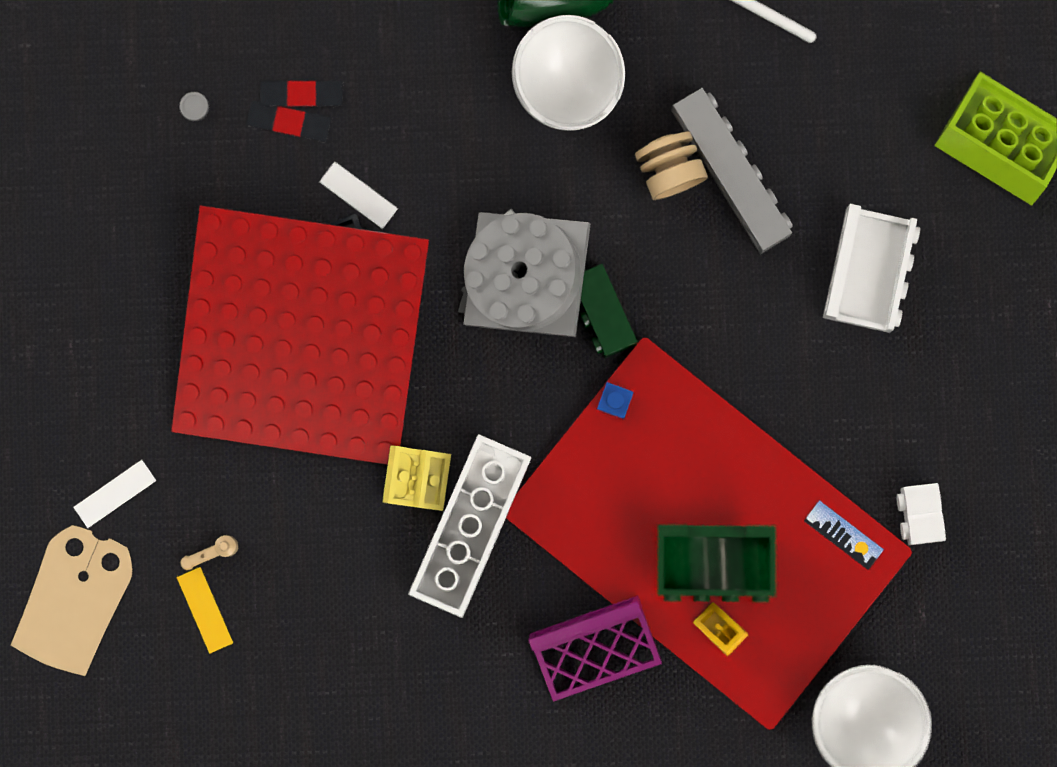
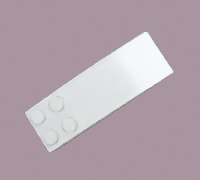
(470, 526)

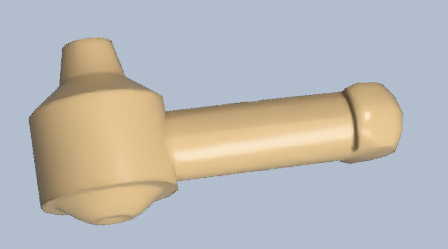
(224, 546)

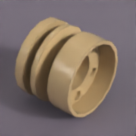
(671, 165)

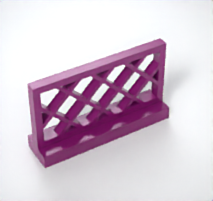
(588, 624)

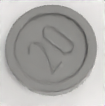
(194, 106)

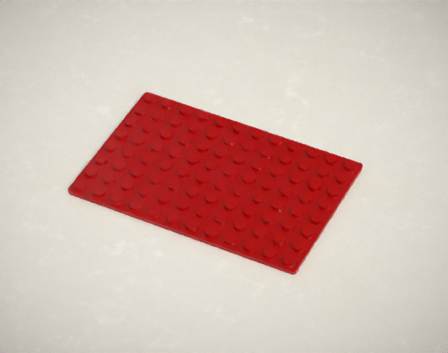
(703, 463)

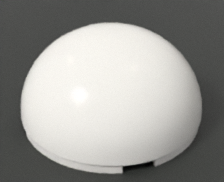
(568, 72)
(871, 720)

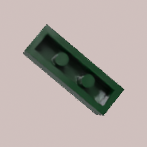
(604, 314)

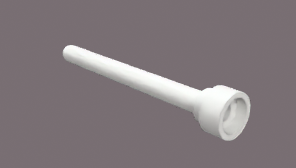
(778, 19)

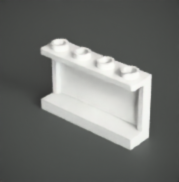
(871, 269)

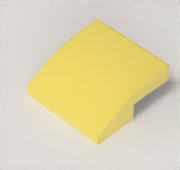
(416, 478)

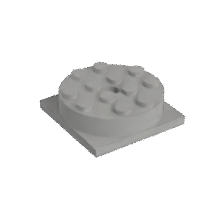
(549, 292)

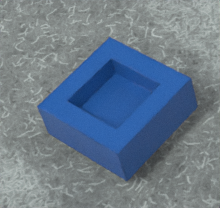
(615, 400)

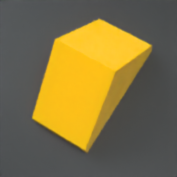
(720, 629)

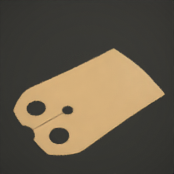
(67, 615)

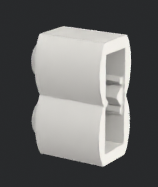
(921, 514)

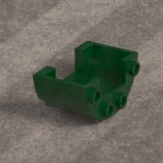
(717, 562)

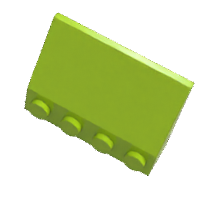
(1003, 138)

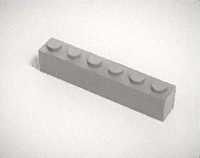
(732, 171)

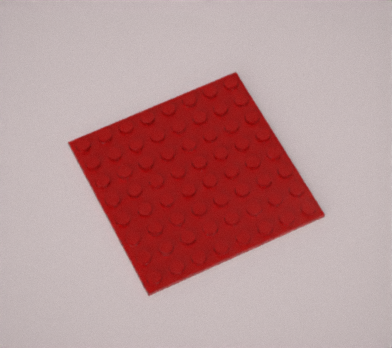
(299, 334)

